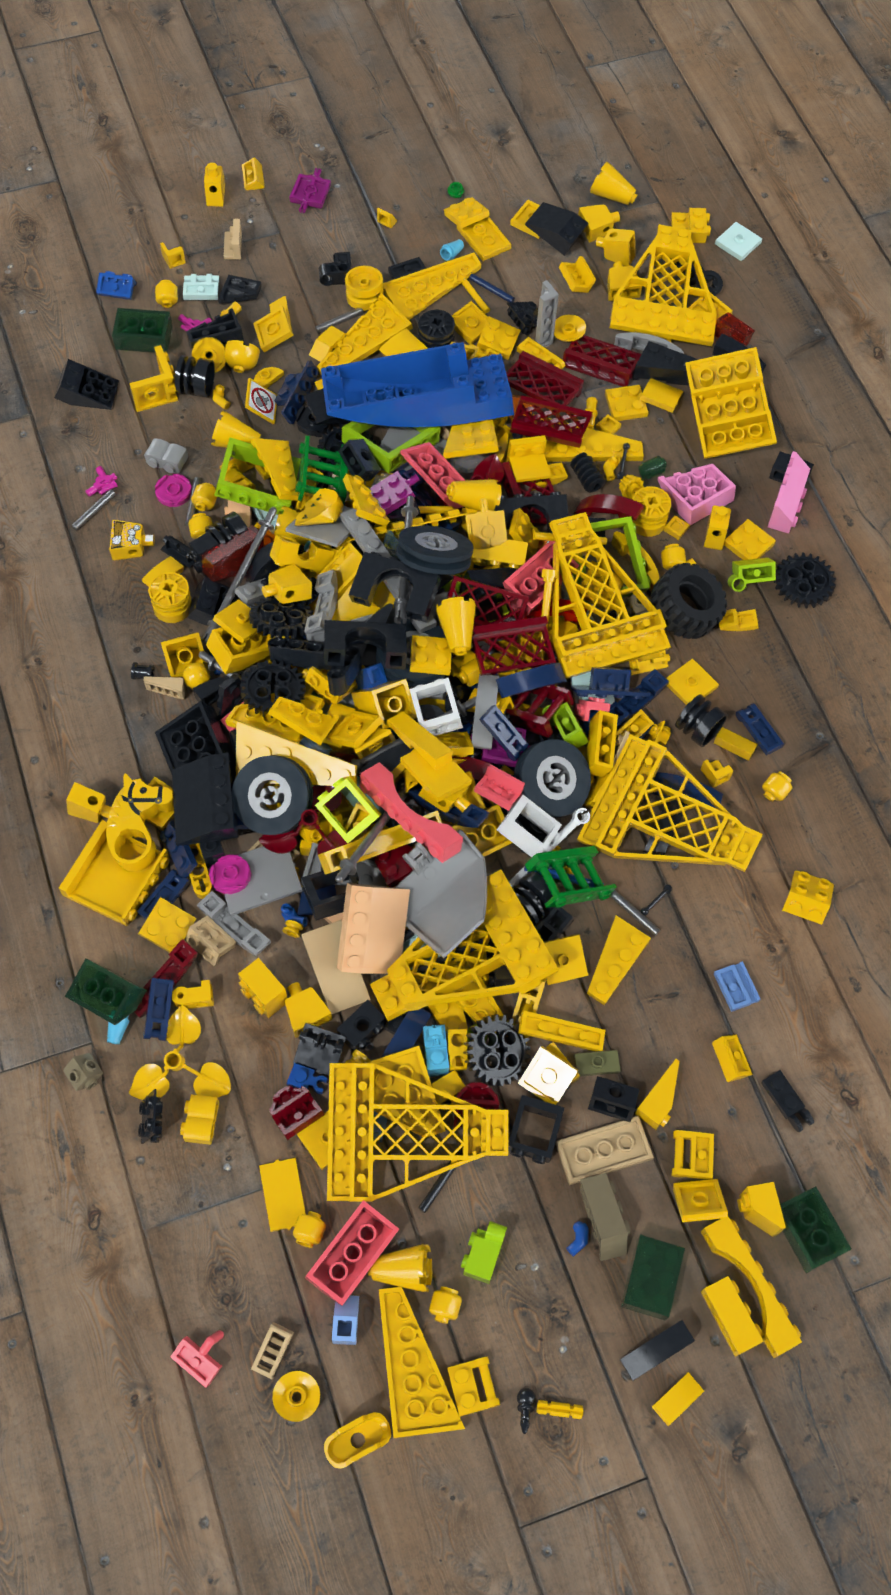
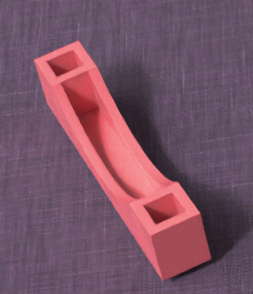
(436, 837)

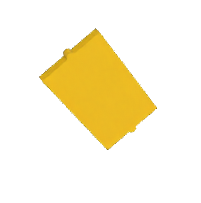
(282, 1193)

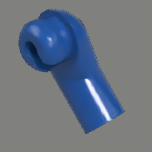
(289, 913)
(582, 1236)

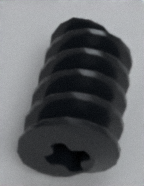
(587, 472)

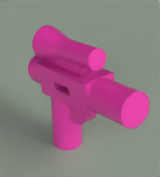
(189, 323)
(103, 482)

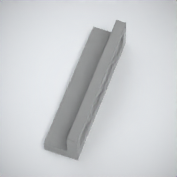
(546, 315)

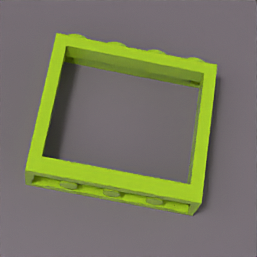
(393, 459)
(244, 495)
(634, 548)

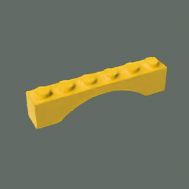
(508, 552)
(385, 841)
(776, 1327)

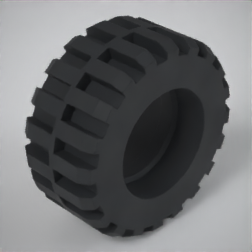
(701, 588)

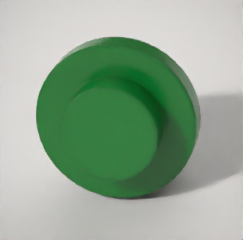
(455, 190)

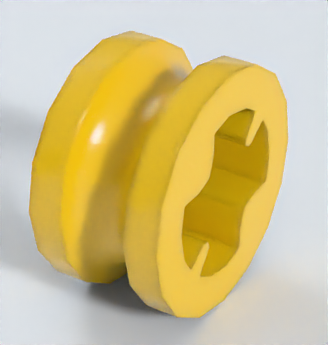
(293, 928)

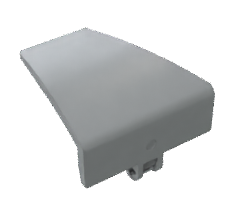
(445, 897)

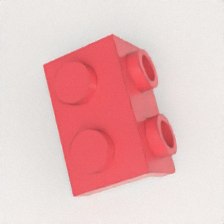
(583, 707)
(500, 787)

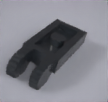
(787, 1100)

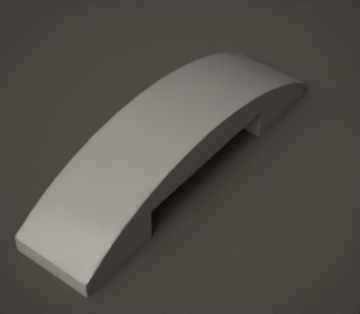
(639, 341)
(326, 604)
(486, 697)
(244, 935)

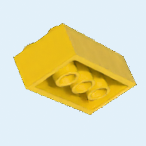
(486, 836)

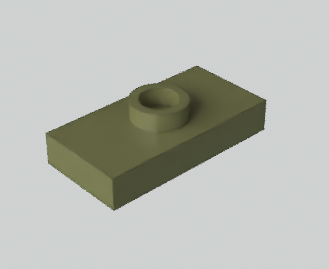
(597, 1063)

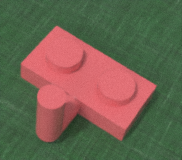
(197, 1360)

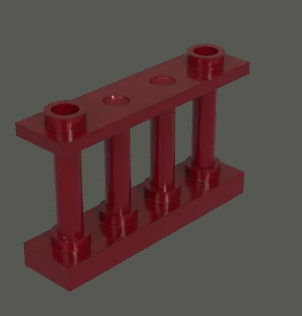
(534, 723)

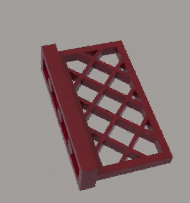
(598, 366)
(546, 374)
(554, 432)
(513, 488)
(479, 622)
(508, 629)

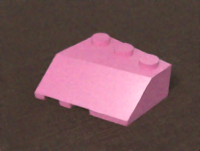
(697, 491)
(789, 495)

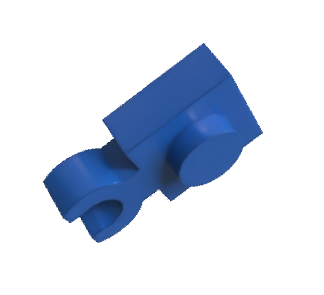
(305, 1077)

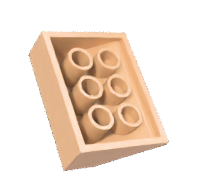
(372, 928)

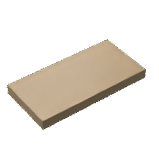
(338, 988)
(604, 1150)

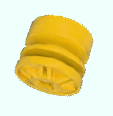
(655, 511)
(170, 597)

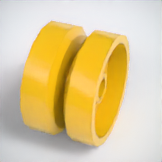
(363, 286)

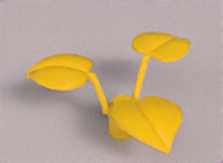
(211, 1080)

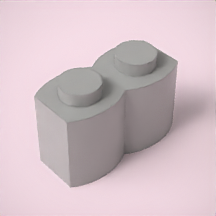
(166, 456)

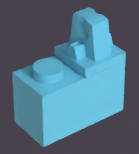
(435, 1050)

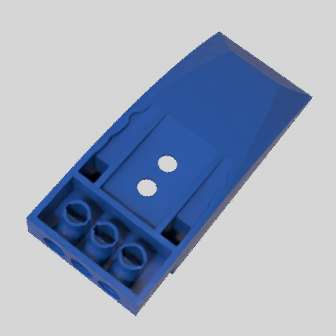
(419, 389)

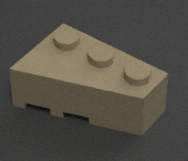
(605, 1216)

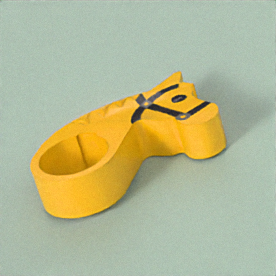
(127, 819)

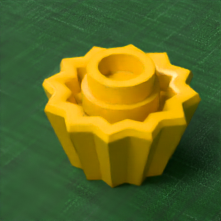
(630, 485)

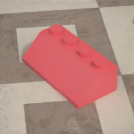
(433, 469)
(528, 578)
(352, 1253)

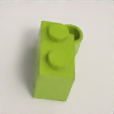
(751, 572)
(568, 725)
(484, 1252)

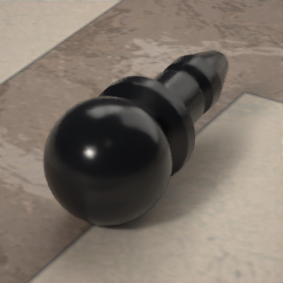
(525, 1399)

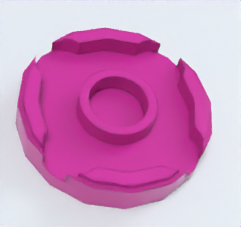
(173, 490)
(230, 874)

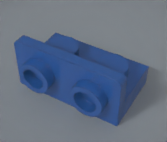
(115, 285)

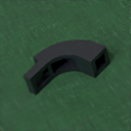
(263, 564)

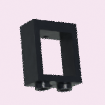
(328, 906)
(541, 1108)

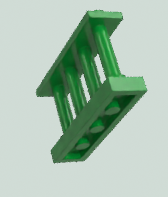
(339, 469)
(571, 858)

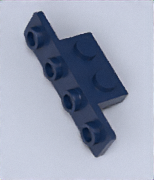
(294, 389)
(610, 682)

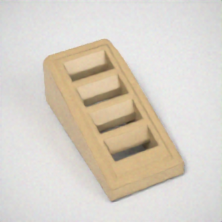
(167, 686)
(274, 1327)

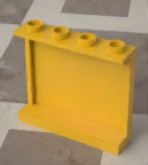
(104, 885)

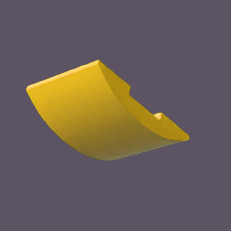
(730, 403)

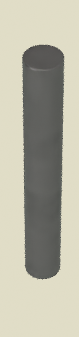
(335, 321)
(95, 508)
(191, 509)
(635, 913)

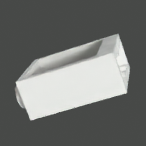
(440, 724)
(523, 838)

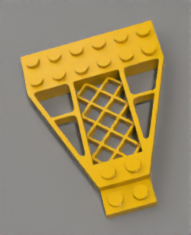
(662, 319)
(607, 643)
(622, 799)
(516, 947)
(352, 1132)

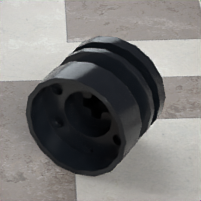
(436, 328)
(194, 376)
(231, 525)
(701, 720)
(533, 895)

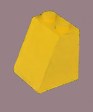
(385, 700)

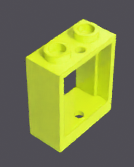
(362, 798)

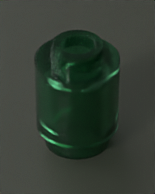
(652, 467)

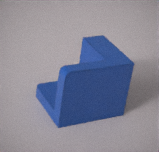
(371, 676)

